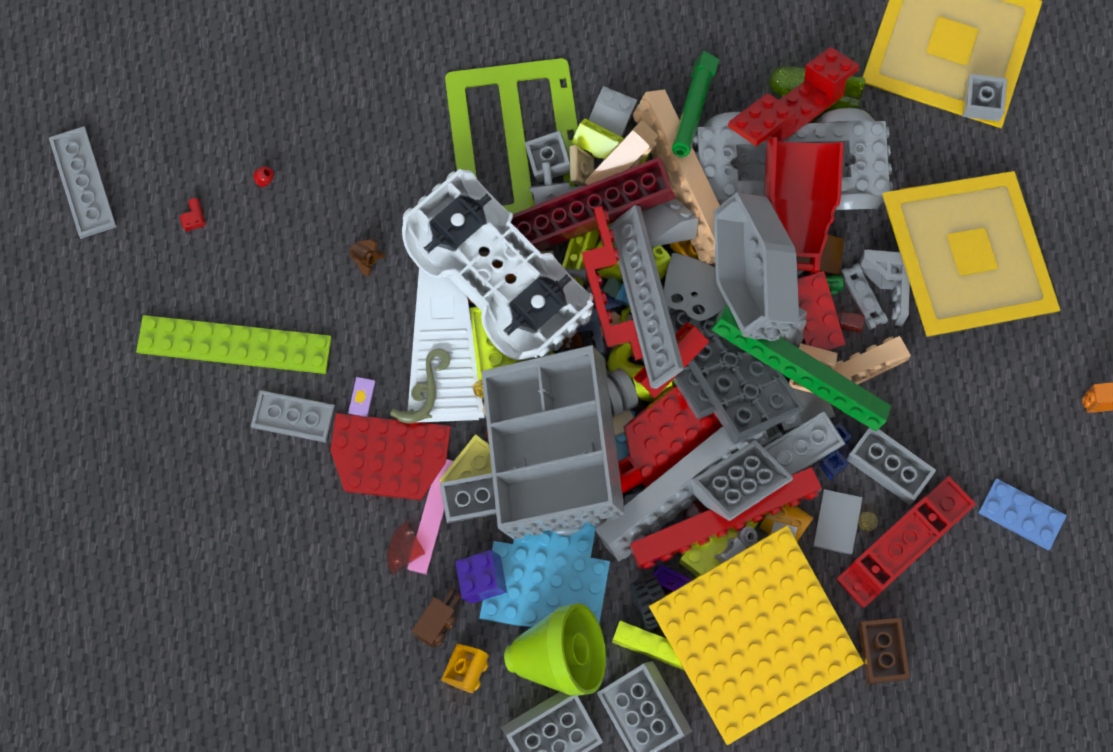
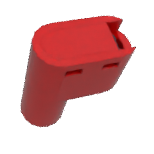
(195, 218)

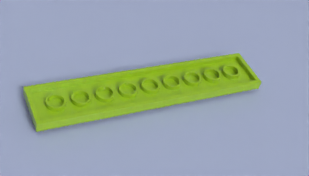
(234, 344)

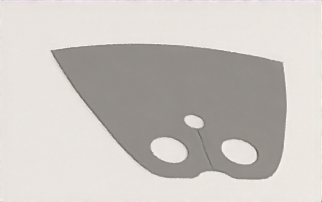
(689, 276)

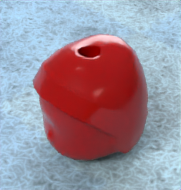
(263, 176)

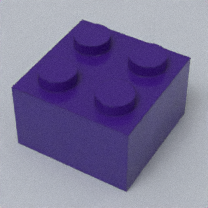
(481, 576)

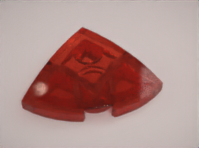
(403, 549)

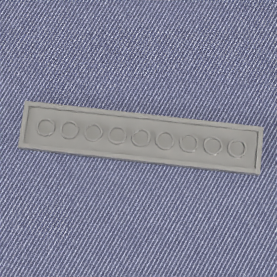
(646, 298)

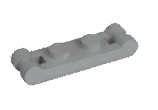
(863, 296)

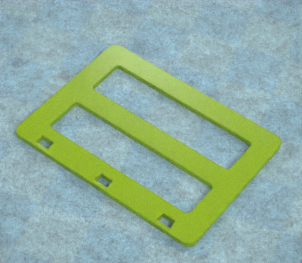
(507, 78)

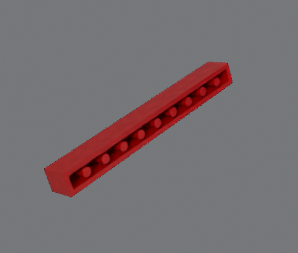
(710, 524)

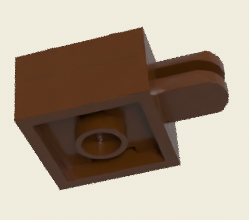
(436, 620)

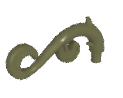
(430, 389)

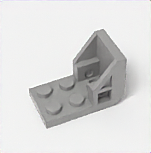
(886, 266)

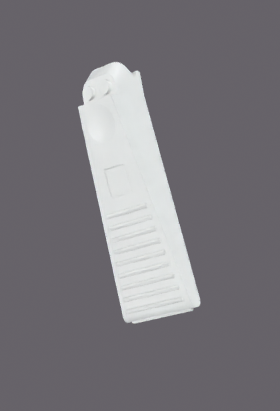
(445, 324)

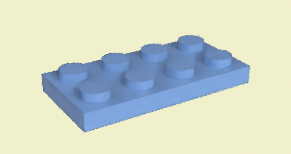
(1022, 514)

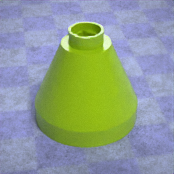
(561, 651)

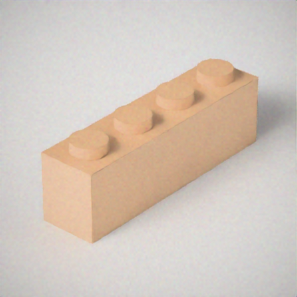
(874, 361)

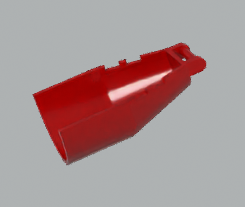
(804, 192)

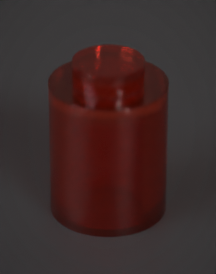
(851, 321)

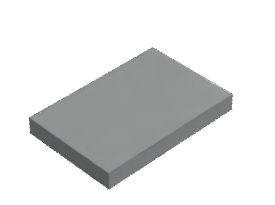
(837, 522)

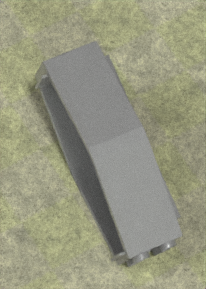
(756, 267)

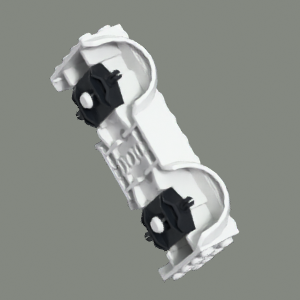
(519, 317)

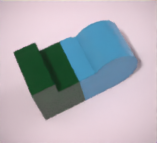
(616, 291)

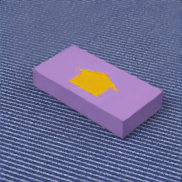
(362, 397)

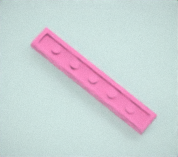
(430, 523)

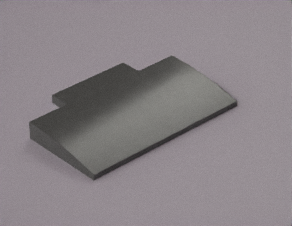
(732, 383)

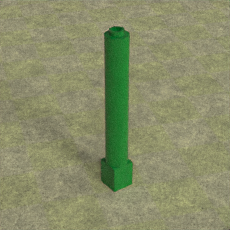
(702, 72)

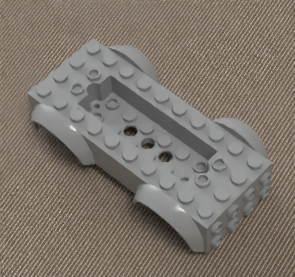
(739, 166)

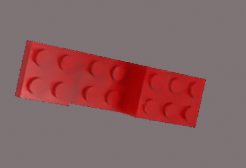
(781, 118)
(598, 260)
(905, 542)

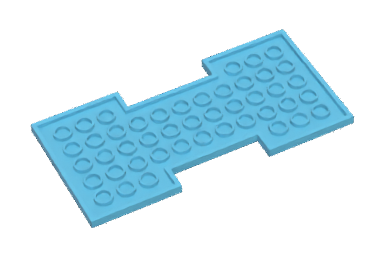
(549, 573)

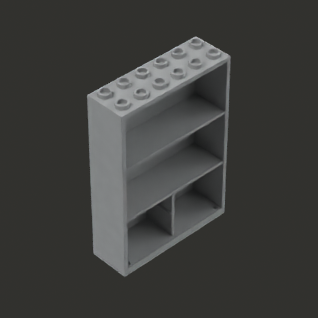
(552, 443)

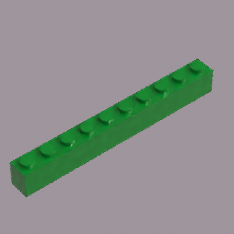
(807, 373)

